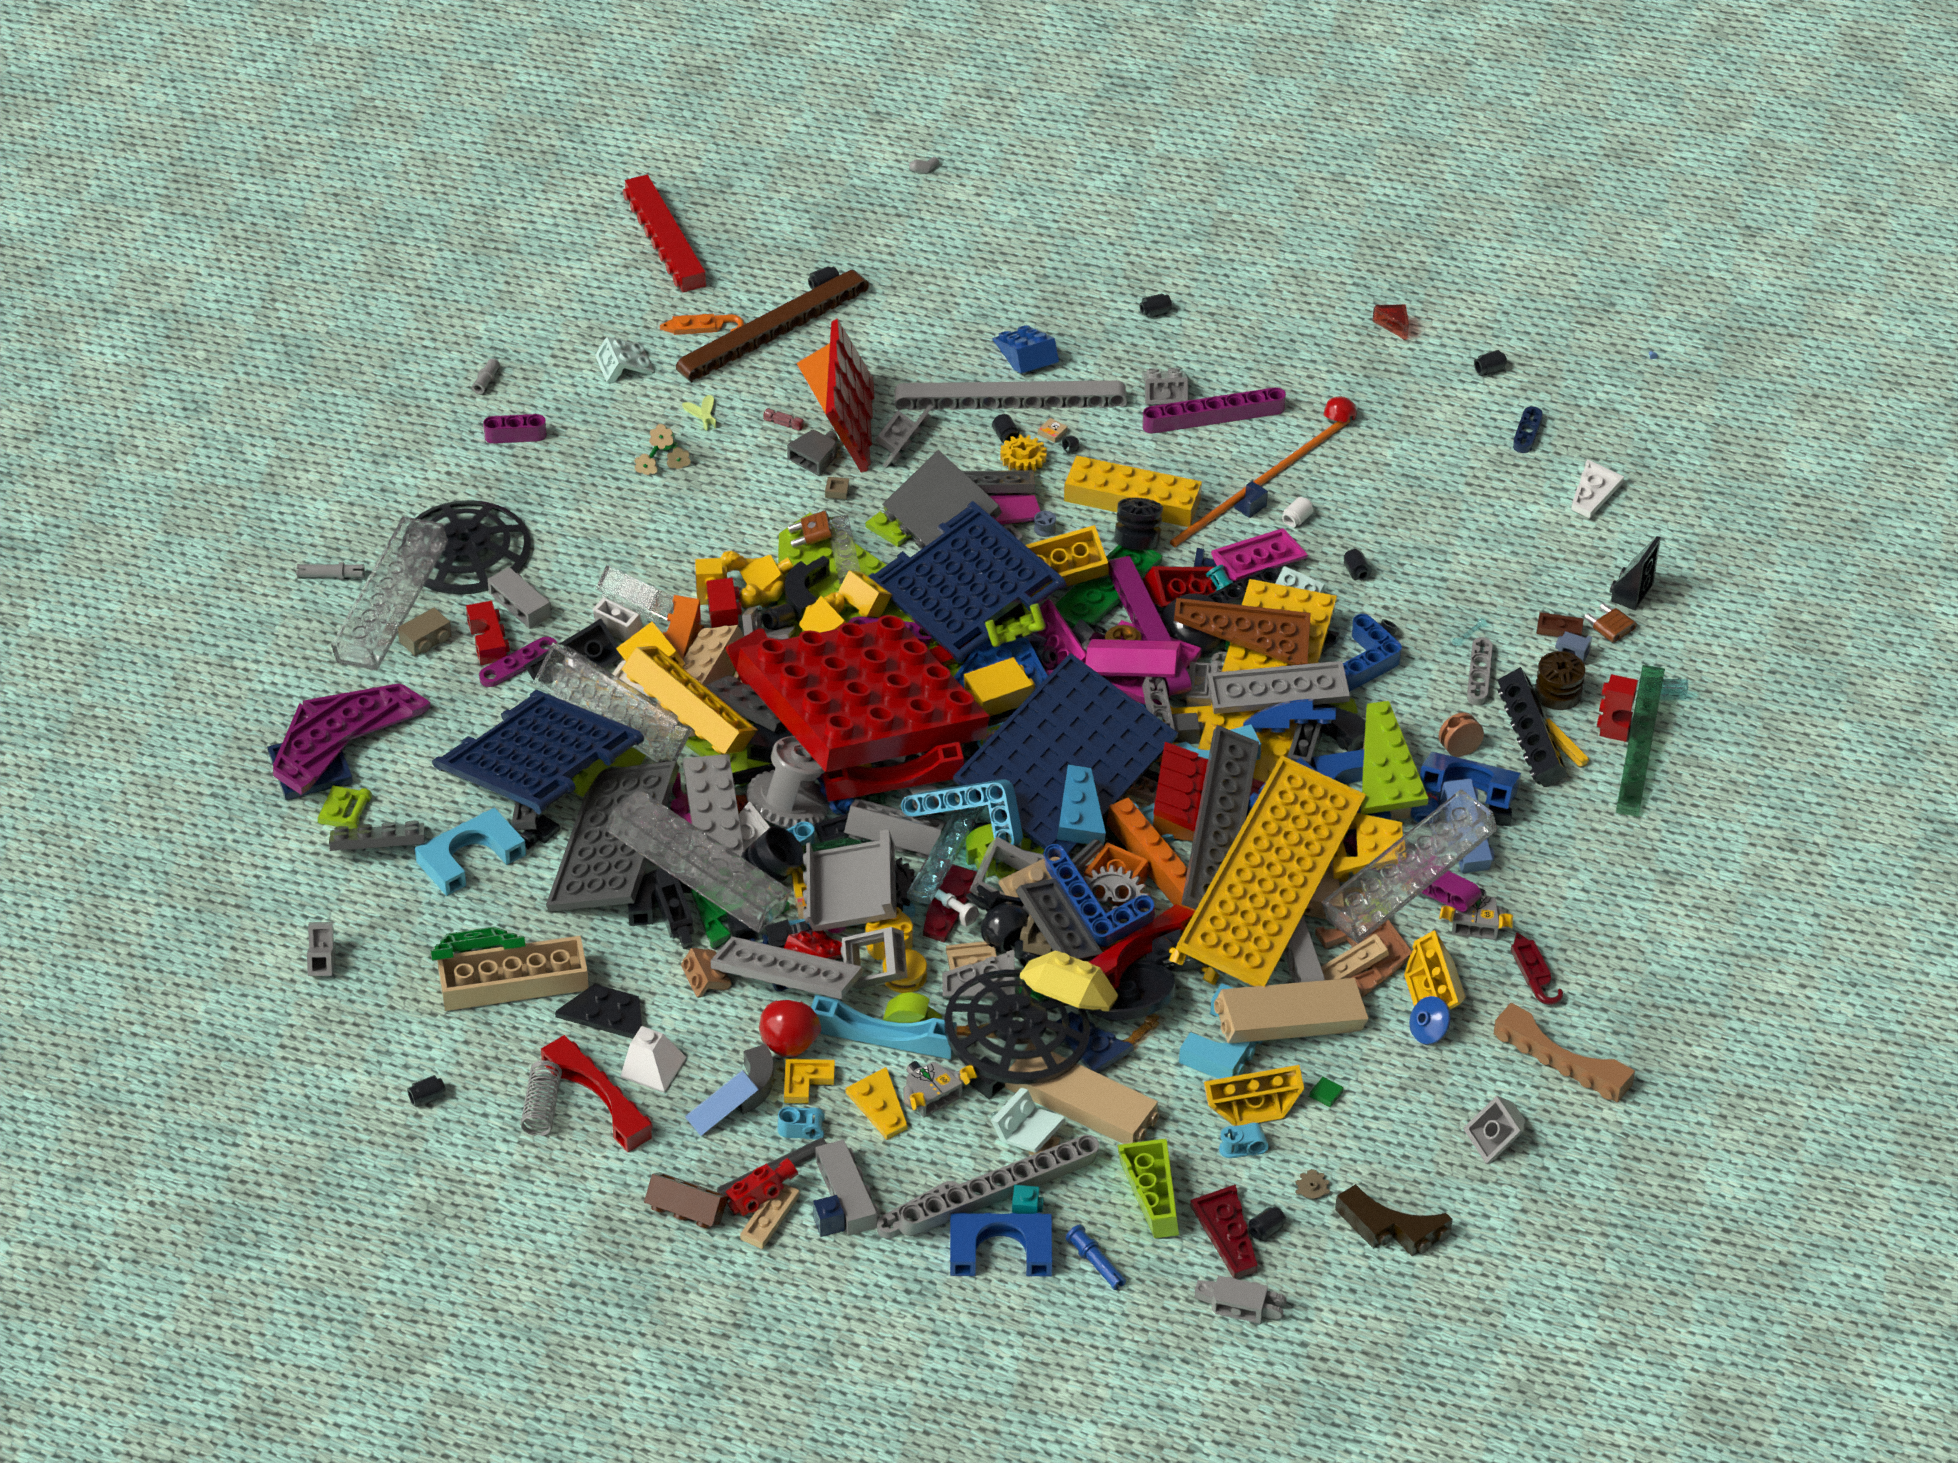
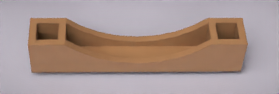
(1603, 1075)

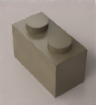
(424, 631)

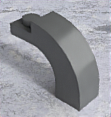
(759, 1066)

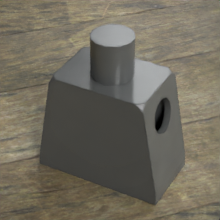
(813, 451)

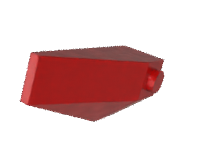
(1169, 582)

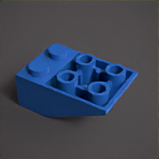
(1027, 348)

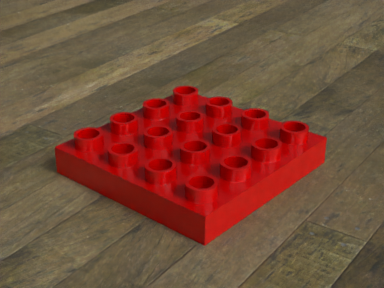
(861, 693)

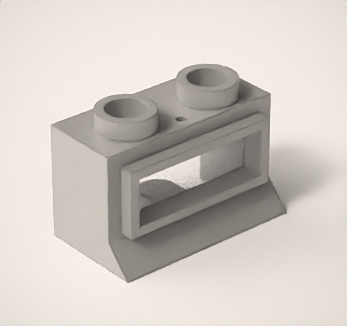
(1200, 692)

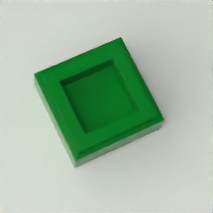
(1326, 1091)

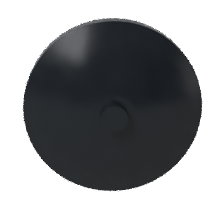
(1141, 992)

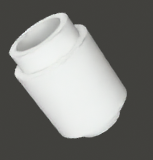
(1297, 512)

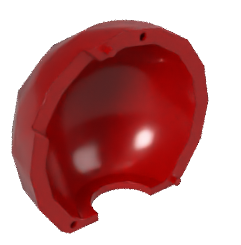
(788, 1027)

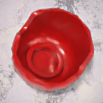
(1340, 409)

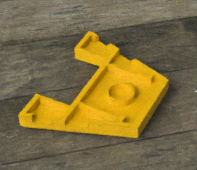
(1373, 838)

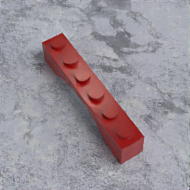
(934, 766)
(1137, 944)
(628, 1124)

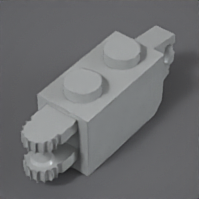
(1240, 1299)

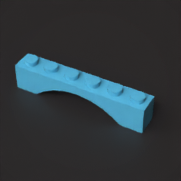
(845, 1022)

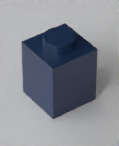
(828, 1215)

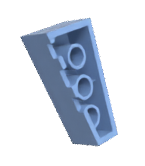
(1482, 856)

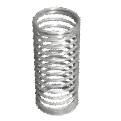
(526, 1115)

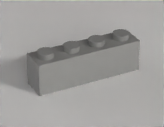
(846, 1182)

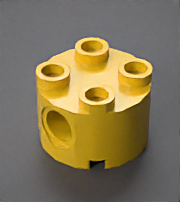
(902, 923)

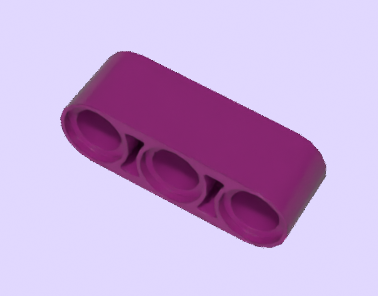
(515, 428)

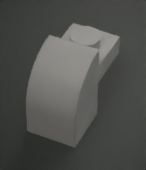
(321, 949)

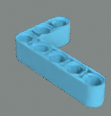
(968, 799)

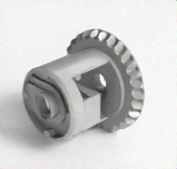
(789, 791)

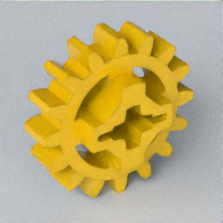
(1023, 453)

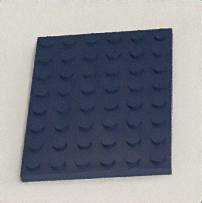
(1065, 722)

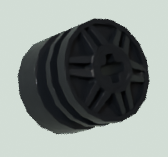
(1138, 523)
(775, 853)

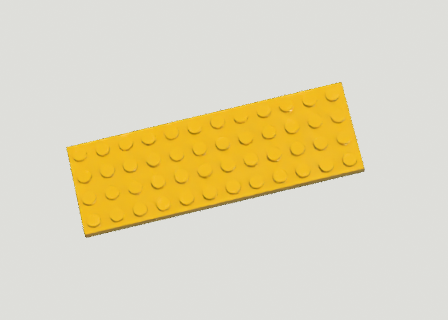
(1241, 658)
(1271, 872)

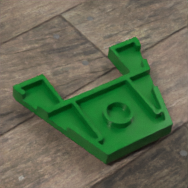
(711, 918)
(478, 938)

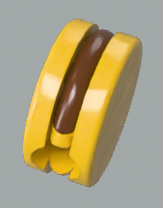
(916, 973)

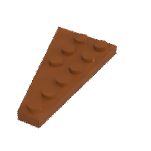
(1263, 630)

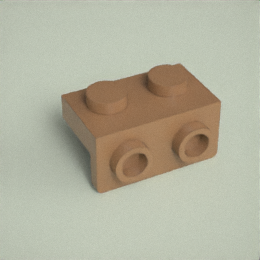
(699, 972)

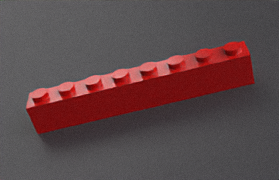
(664, 233)

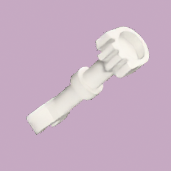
(967, 912)

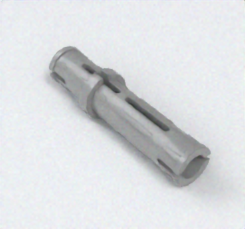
(330, 570)

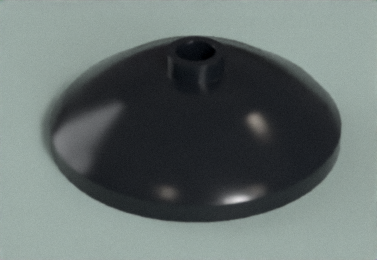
(1187, 634)

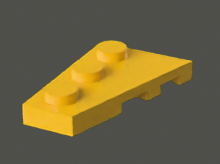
(879, 1103)

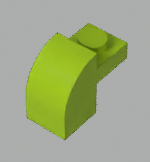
(977, 845)
(909, 1009)

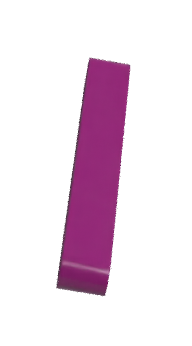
(1214, 410)
(1447, 889)

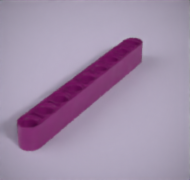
(1144, 615)

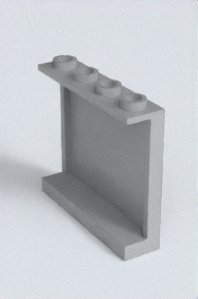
(850, 884)

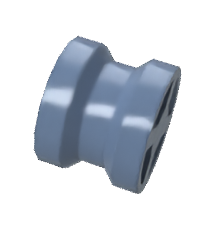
(1045, 523)

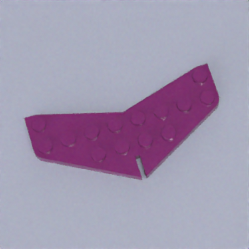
(329, 722)

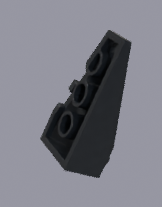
(592, 642)

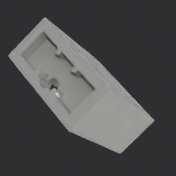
(1006, 853)
(894, 954)

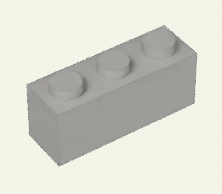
(519, 597)

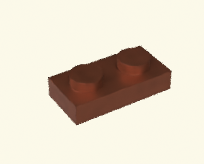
(1556, 624)

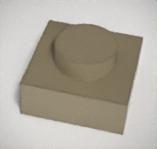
(837, 488)

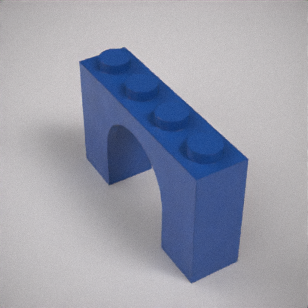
(1345, 768)
(1497, 782)
(1030, 1230)

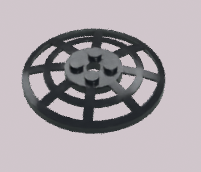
(476, 546)
(1014, 1031)

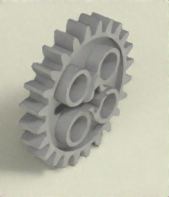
(1112, 882)

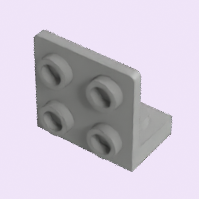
(1165, 386)
(753, 620)

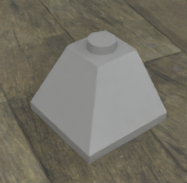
(1495, 1128)

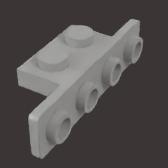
(897, 433)

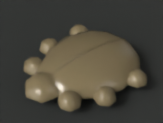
(1312, 1185)

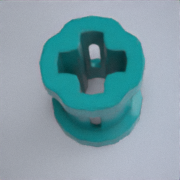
(1219, 577)

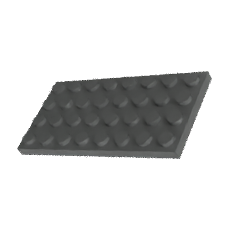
(596, 864)

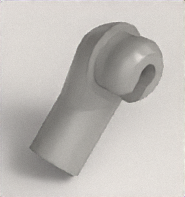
(924, 167)

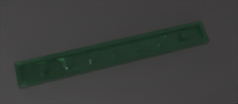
(1640, 741)

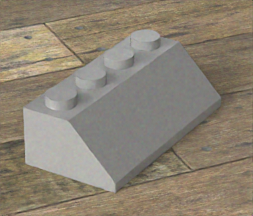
(908, 832)

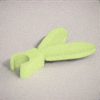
(704, 412)

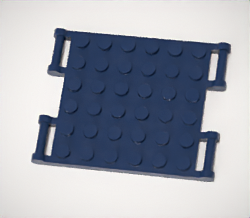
(966, 579)
(538, 750)

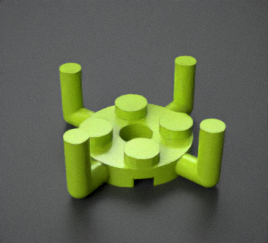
(1010, 628)

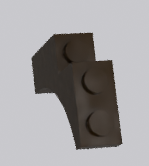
(1379, 1224)

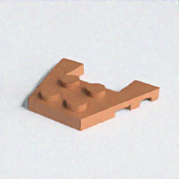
(1381, 970)

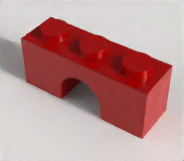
(485, 620)
(1617, 707)

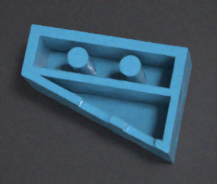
(1080, 810)

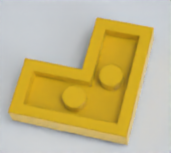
(802, 1074)

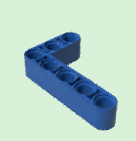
(1381, 652)
(1089, 903)

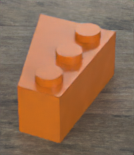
(684, 624)

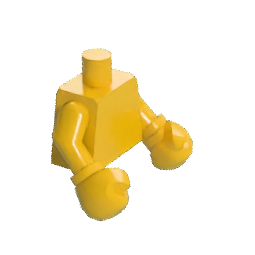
(762, 575)
(824, 613)

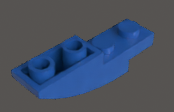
(1279, 715)

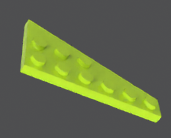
(1388, 767)

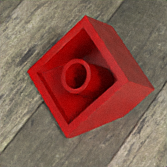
(722, 602)

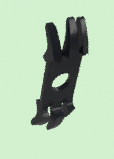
(991, 899)

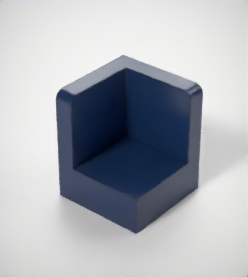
(1254, 500)

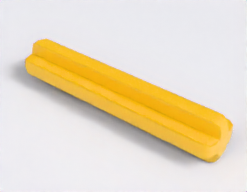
(1567, 745)

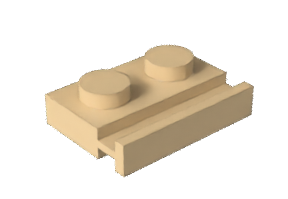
(968, 953)

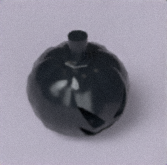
(1003, 926)

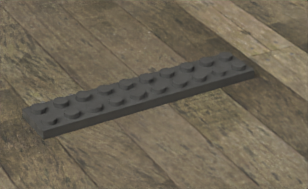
(1221, 808)

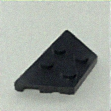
(604, 1010)

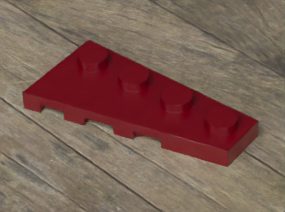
(940, 919)
(1224, 1224)

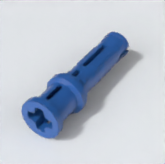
(1089, 1249)

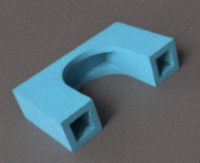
(486, 829)
(1216, 1058)

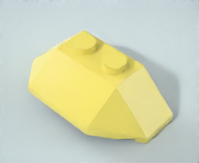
(1070, 981)

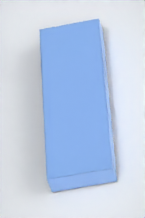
(721, 1102)

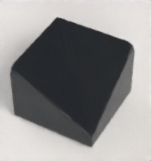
(1501, 815)

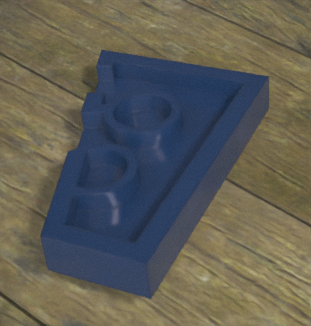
(1102, 1047)

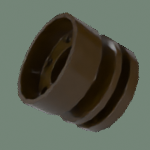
(1560, 680)

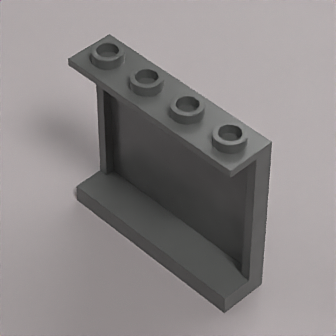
(933, 497)

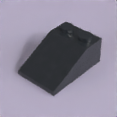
(1637, 577)

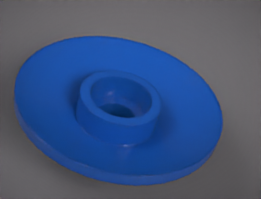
(1436, 1022)

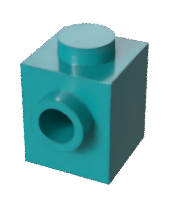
(1027, 1200)

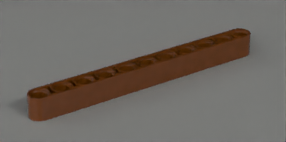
(770, 325)

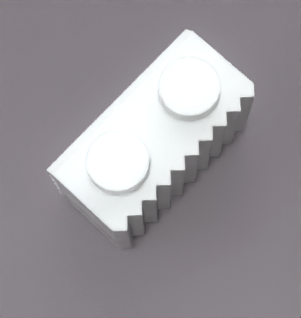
(618, 619)

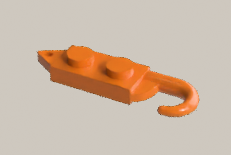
(699, 323)

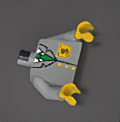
(1479, 920)
(934, 1086)

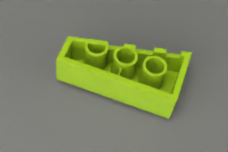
(1150, 1178)

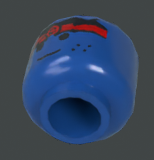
(1421, 812)

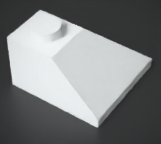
(652, 1060)

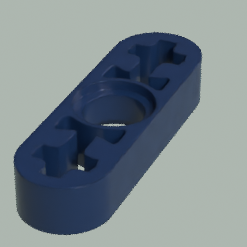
(1526, 423)

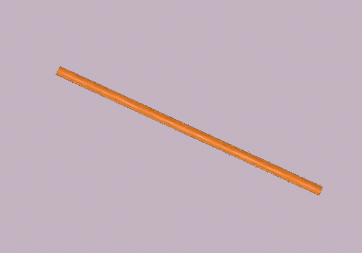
(1260, 481)

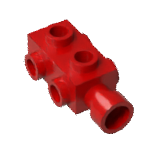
(757, 1186)

